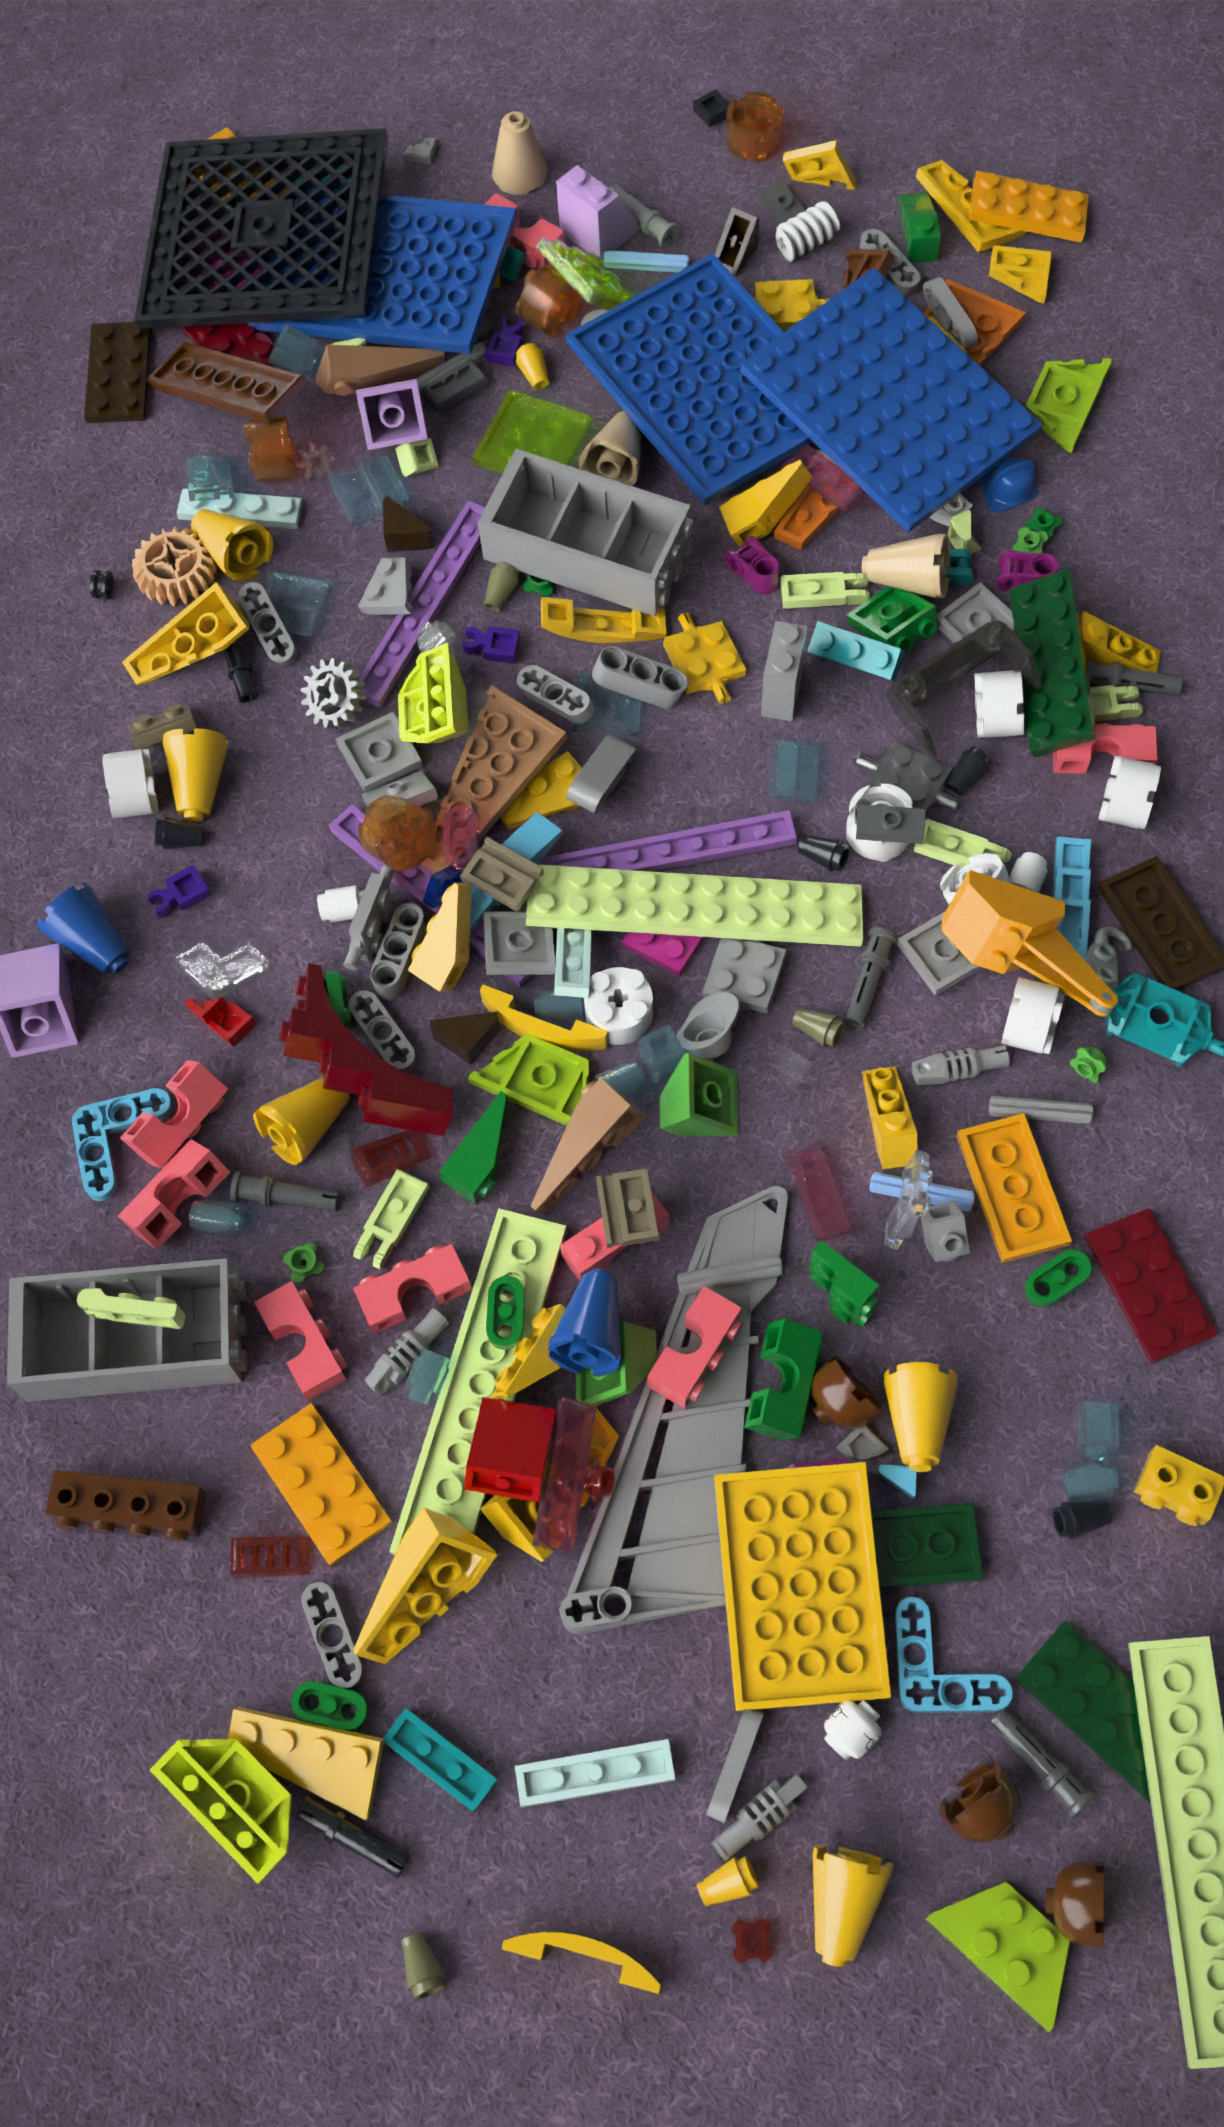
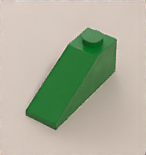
(919, 227)
(475, 1162)

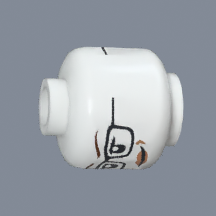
(853, 1729)

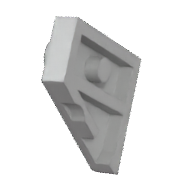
(388, 588)

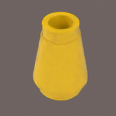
(532, 364)
(729, 1882)

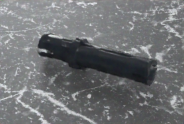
(351, 1836)

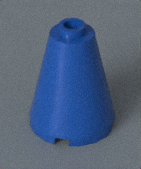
(85, 929)
(589, 1327)

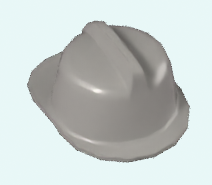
(709, 1026)

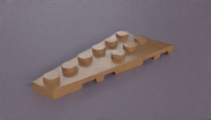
(496, 764)

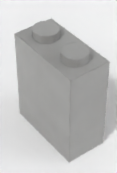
(783, 670)

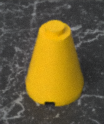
(233, 543)
(194, 769)
(299, 1119)
(920, 1411)
(845, 1900)

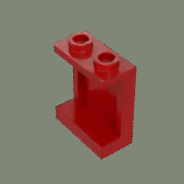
(509, 1449)

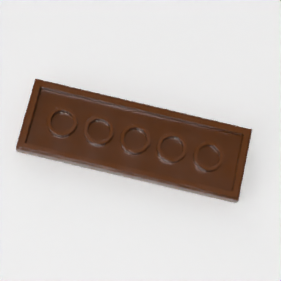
(227, 382)

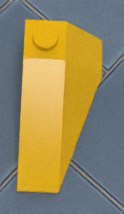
(517, 1518)

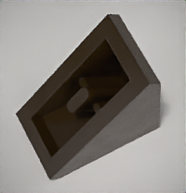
(738, 240)
(403, 530)
(466, 1034)

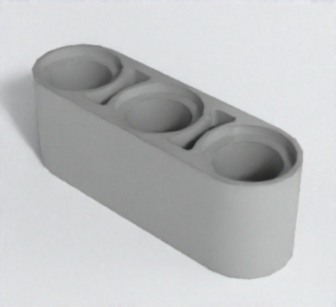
(654, 674)
(601, 773)
(398, 937)

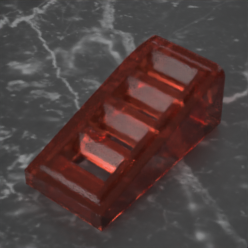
(381, 1171)
(238, 1545)

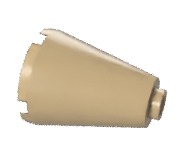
(518, 156)
(614, 451)
(911, 565)

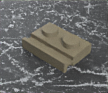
(150, 730)
(502, 874)
(627, 1208)

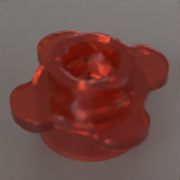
(598, 1481)
(743, 1949)

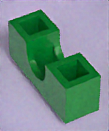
(795, 1353)

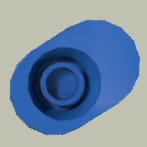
(1009, 484)

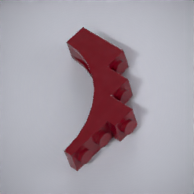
(349, 1067)

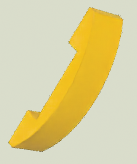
(600, 625)
(580, 1039)
(535, 1944)

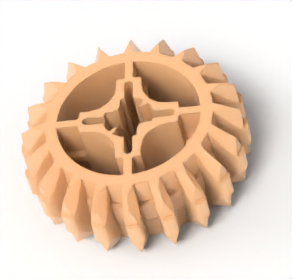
(155, 569)

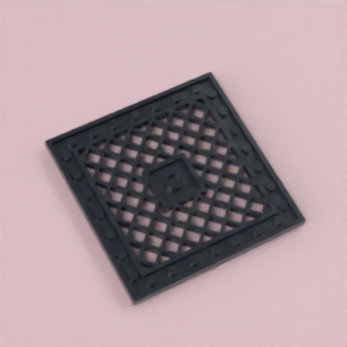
(263, 229)

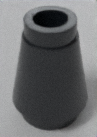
(969, 769)
(177, 834)
(825, 851)
(1080, 1518)

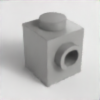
(945, 1232)

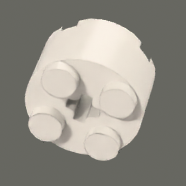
(999, 704)
(130, 783)
(1130, 792)
(881, 795)
(623, 988)
(1033, 1016)

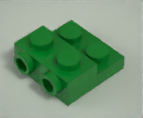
(895, 618)
(851, 1290)

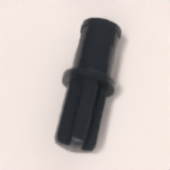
(240, 673)

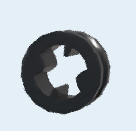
(101, 584)

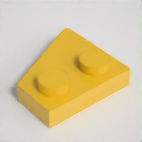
(820, 165)
(1021, 270)

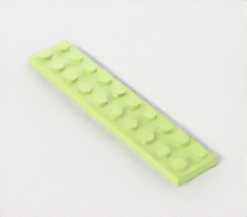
(697, 905)
(516, 1248)
(1186, 1790)

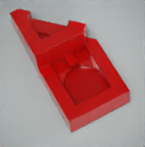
(223, 1018)

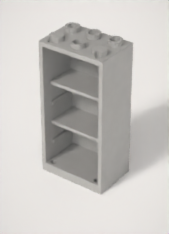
(586, 532)
(67, 1354)

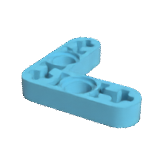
(104, 1125)
(924, 1673)

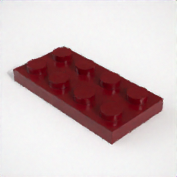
(232, 339)
(1150, 1285)

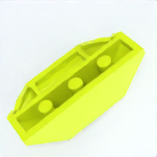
(433, 699)
(230, 1799)

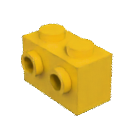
(1179, 1486)

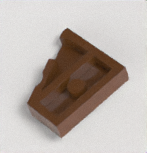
(863, 261)

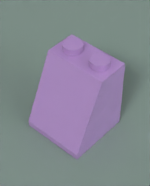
(593, 213)
(391, 414)
(36, 1001)

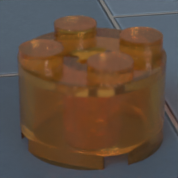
(754, 127)
(548, 301)
(271, 449)
(397, 832)

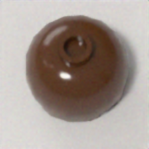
(843, 1397)
(989, 1805)
(1079, 1903)

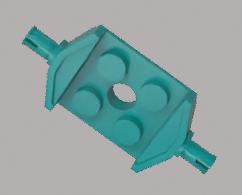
(1177, 1039)

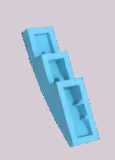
(532, 842)
(1072, 886)

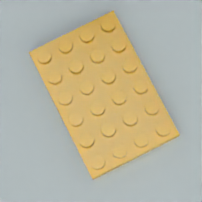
(801, 1586)

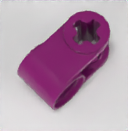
(755, 566)
(1025, 568)

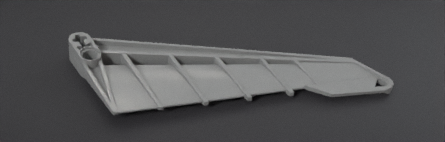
(679, 1545)

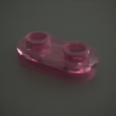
(460, 840)

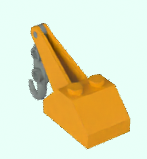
(1017, 928)

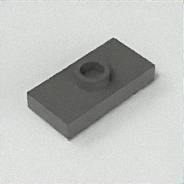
(779, 202)
(454, 386)
(890, 824)

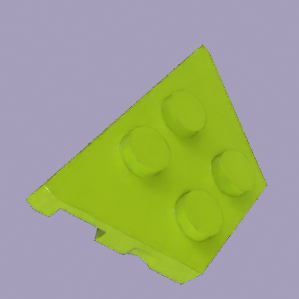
(1065, 398)
(537, 1077)
(1010, 1946)

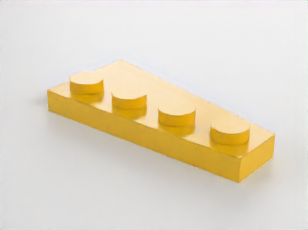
(954, 197)
(319, 1758)

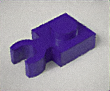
(504, 344)
(497, 645)
(183, 889)

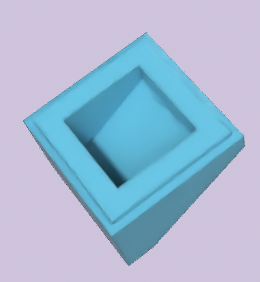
(899, 1477)

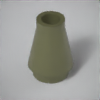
(501, 584)
(820, 1026)
(422, 1968)

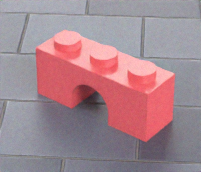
(527, 238)
(1126, 741)
(197, 1095)
(154, 1208)
(589, 1248)
(437, 1270)
(316, 1366)
(681, 1375)

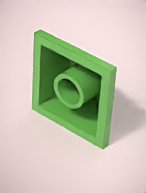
(700, 1099)
(636, 1362)

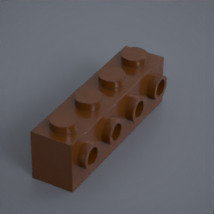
(125, 1504)

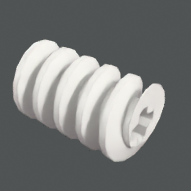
(806, 229)

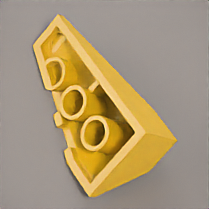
(194, 634)
(426, 1573)

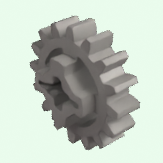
(333, 693)

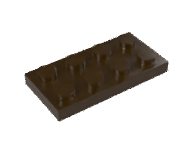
(117, 373)
(1162, 924)

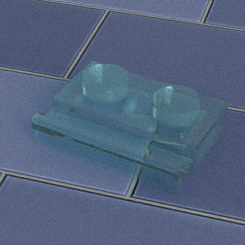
(208, 478)
(794, 771)

